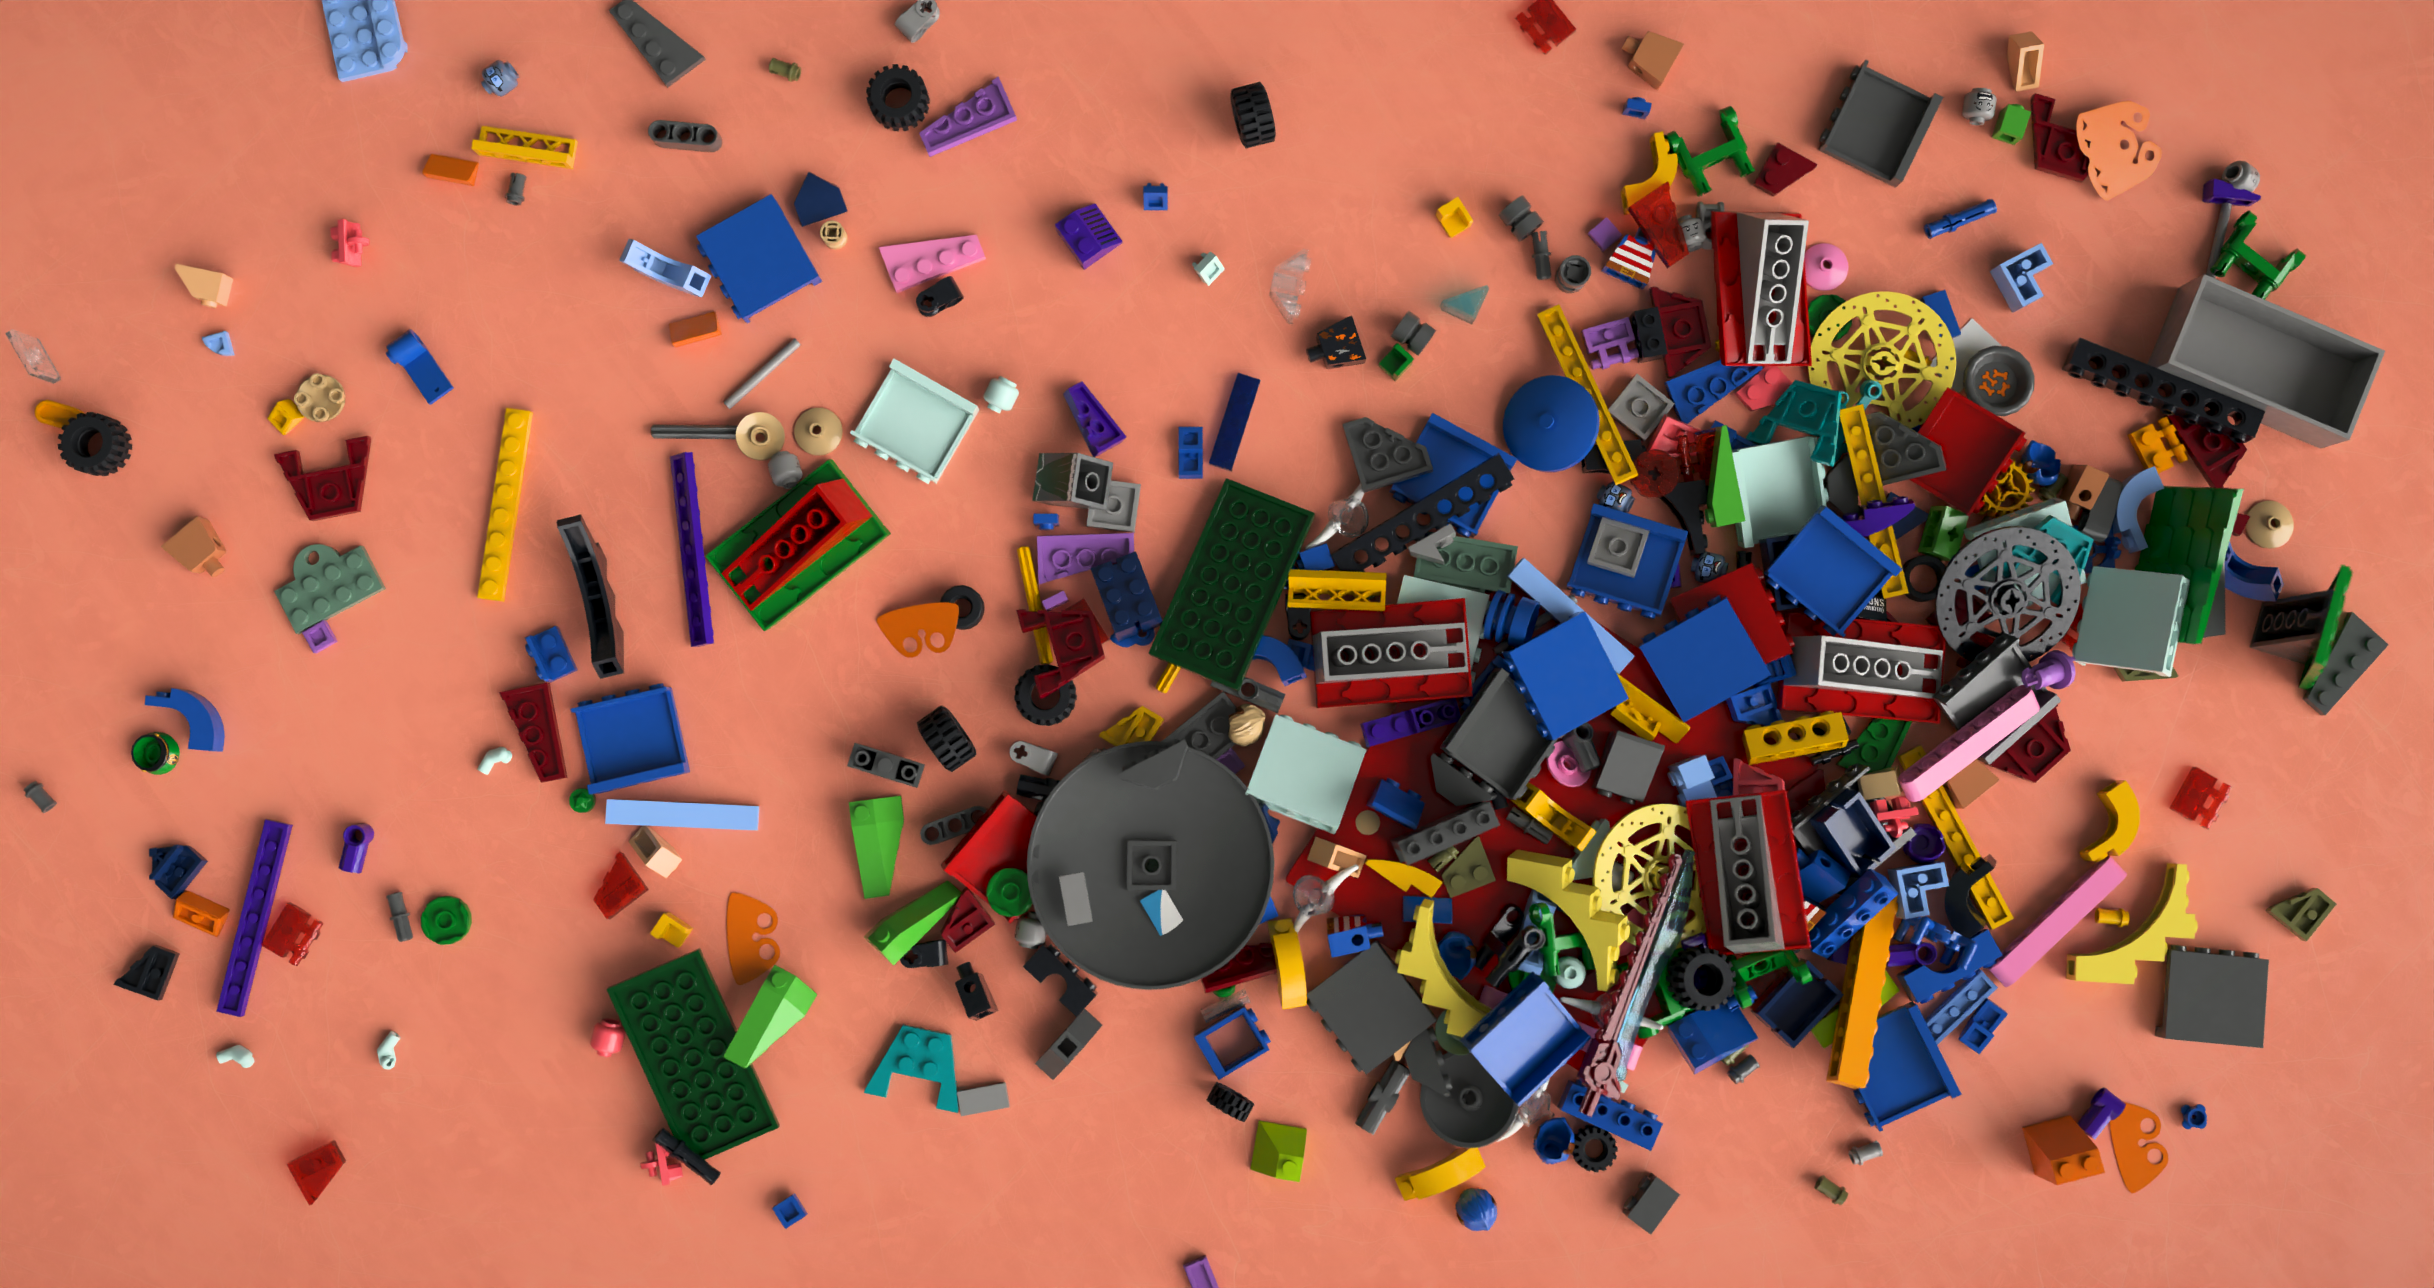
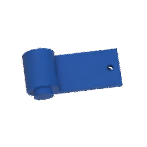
(420, 365)

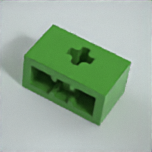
(1943, 532)

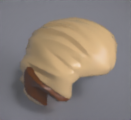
(1246, 725)

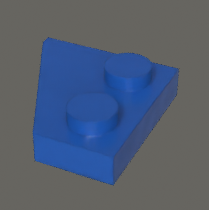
(1755, 706)

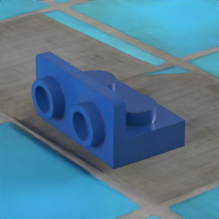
(550, 654)

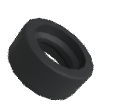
(1928, 560)

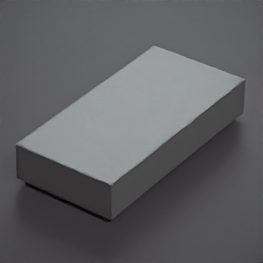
(1075, 899)
(983, 1099)

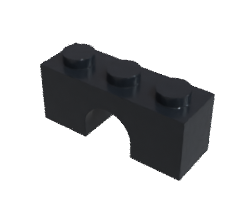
(1079, 990)

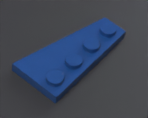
(1704, 387)

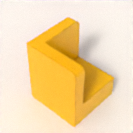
(1454, 217)
(671, 929)

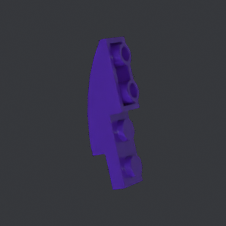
(1879, 515)
(1410, 722)

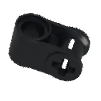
(941, 296)
(1298, 615)
(929, 955)

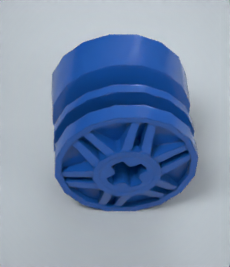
(1506, 618)

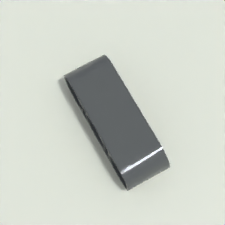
(675, 130)
(2099, 519)
(943, 825)

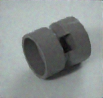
(1521, 218)
(1572, 274)
(1413, 333)

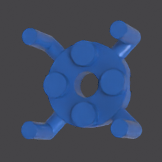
(1936, 932)

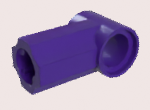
(355, 850)
(1908, 954)
(2103, 1108)

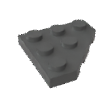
(1902, 451)
(1384, 455)

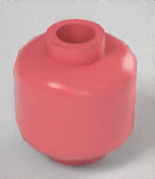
(607, 1037)

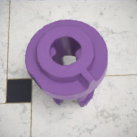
(2054, 670)

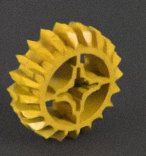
(2020, 493)

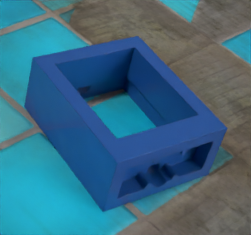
(1211, 1056)

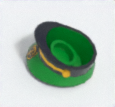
(155, 753)

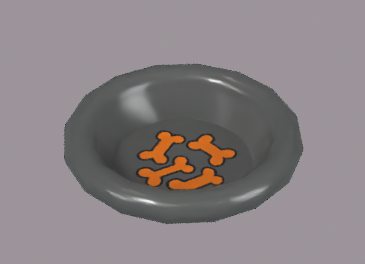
(1999, 380)

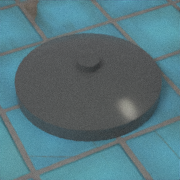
(1476, 1110)

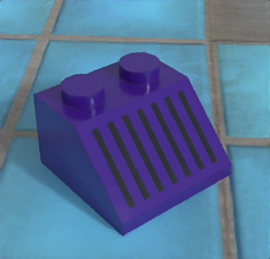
(1088, 235)

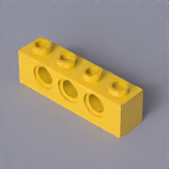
(1759, 751)

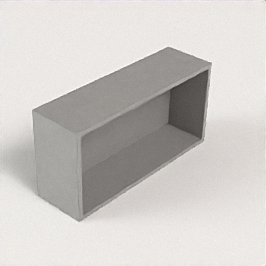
(2269, 358)

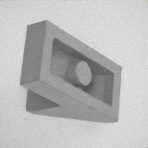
(1426, 547)

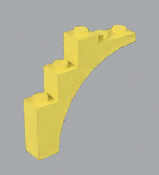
(1581, 902)
(2147, 943)
(1439, 988)

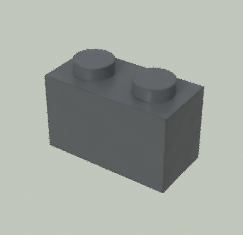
(1650, 1203)

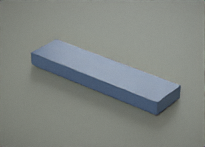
(1959, 1005)

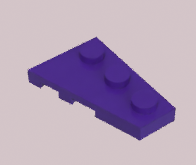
(1093, 420)

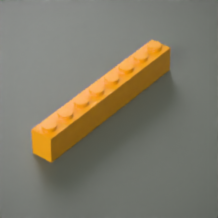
(1861, 1000)

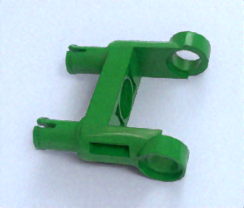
(1733, 149)
(2237, 252)
(1554, 944)
(1746, 970)
(1670, 1008)

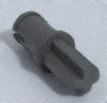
(1541, 255)
(1529, 825)
(400, 916)

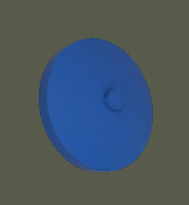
(1551, 423)

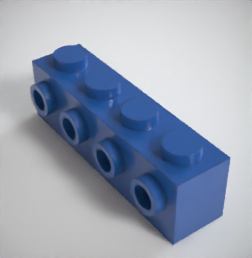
(1851, 912)
(1613, 1116)

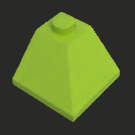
(1279, 1150)

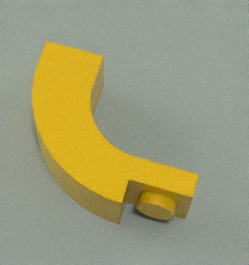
(1664, 170)
(1554, 818)
(2122, 823)
(1289, 963)
(1441, 1175)

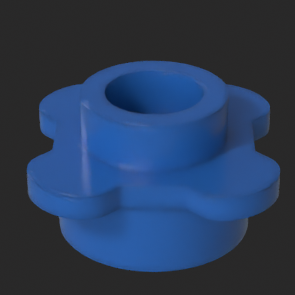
(2200, 1116)

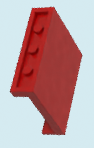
(1974, 450)
(1750, 604)
(993, 844)

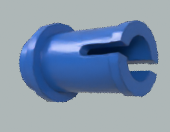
(1733, 1003)

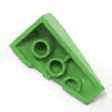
(1723, 496)
(876, 838)
(906, 926)
(777, 1007)

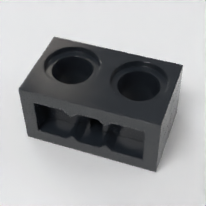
(1648, 334)

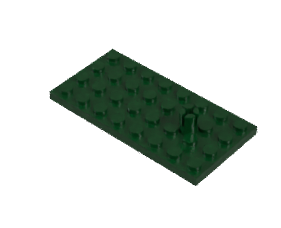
(1232, 584)
(680, 1040)

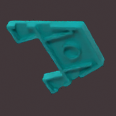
(1806, 410)
(2073, 540)
(920, 1055)

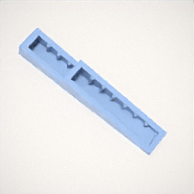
(1560, 607)
(681, 814)

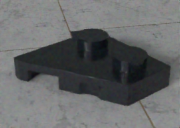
(151, 973)

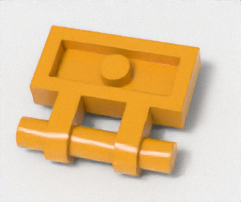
(2151, 449)

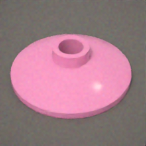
(1820, 277)
(1569, 775)

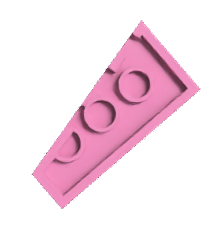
(926, 260)

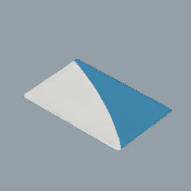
(1161, 911)

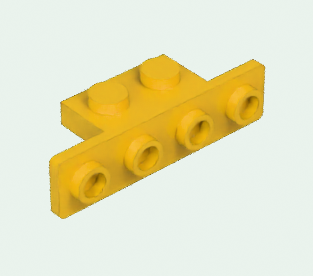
(1647, 716)

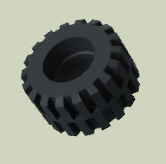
(893, 79)
(1253, 115)
(76, 439)
(1033, 713)
(946, 738)
(1718, 983)

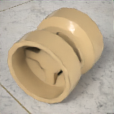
(837, 238)

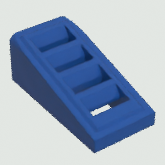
(1777, 672)

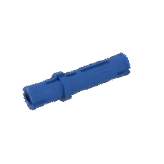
(1951, 222)

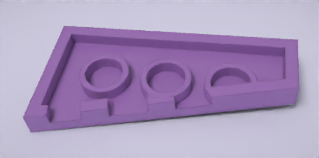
(969, 120)
(1072, 554)

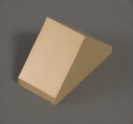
(1880, 783)

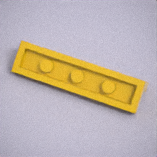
(525, 152)
(1337, 585)

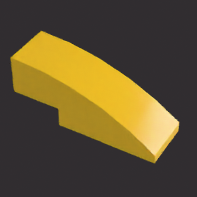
(1405, 876)

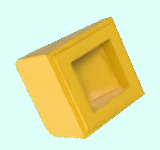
(285, 416)

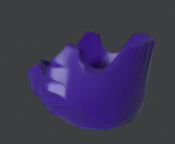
(1926, 845)

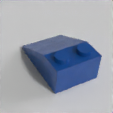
(1397, 804)
(1711, 1036)

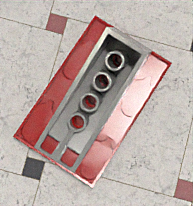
(1761, 288)
(1391, 654)
(1868, 673)
(1748, 873)

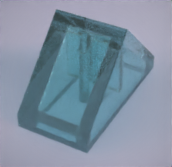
(1465, 305)

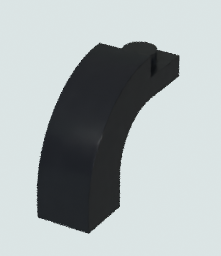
(1958, 905)

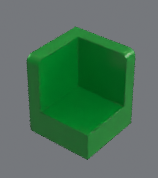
(1396, 362)

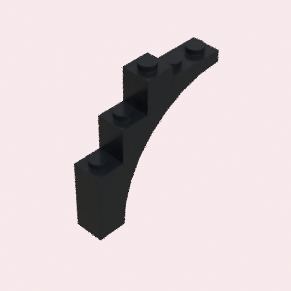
(1682, 501)
(597, 596)

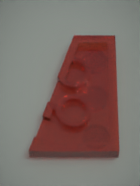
(1659, 224)

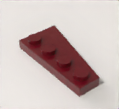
(538, 728)

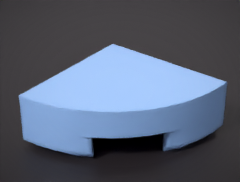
(219, 343)

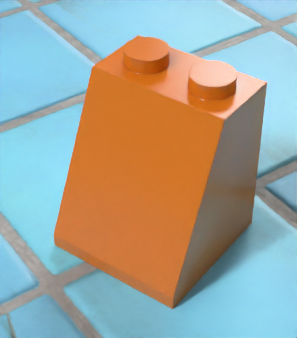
(2062, 1151)

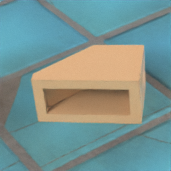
(2025, 60)
(206, 285)
(655, 851)
(1335, 856)

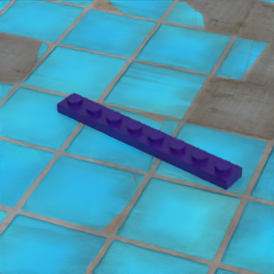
(691, 549)
(254, 918)

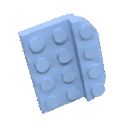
(364, 37)

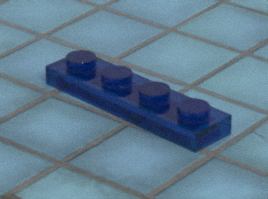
(1234, 422)

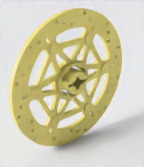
(1903, 305)
(1649, 873)

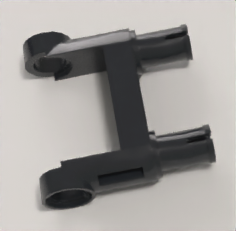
(1510, 955)

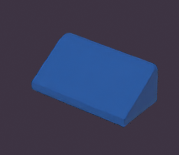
(1441, 912)

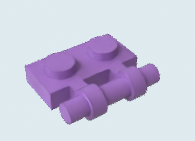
(1607, 336)

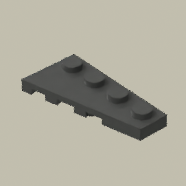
(658, 44)
(2350, 656)

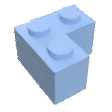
(2016, 277)
(1692, 779)
(1911, 885)

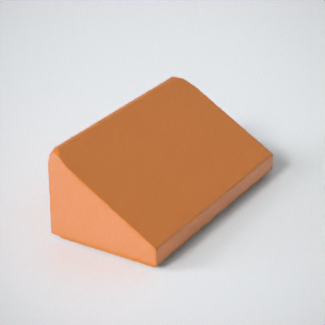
(451, 169)
(694, 329)
(200, 913)

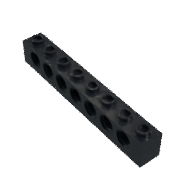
(2246, 417)
(1494, 466)

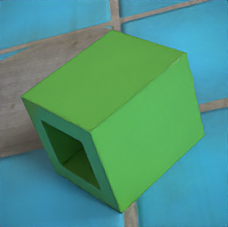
(2011, 124)

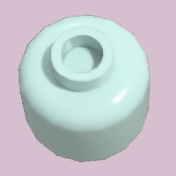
(1001, 394)
(1572, 972)

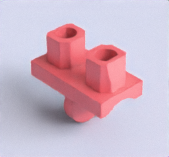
(349, 243)
(1901, 811)
(667, 1172)

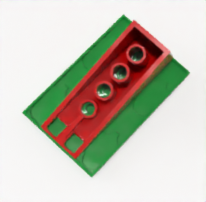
(798, 545)

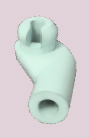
(492, 757)
(386, 1050)
(237, 1053)

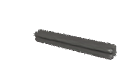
(694, 431)

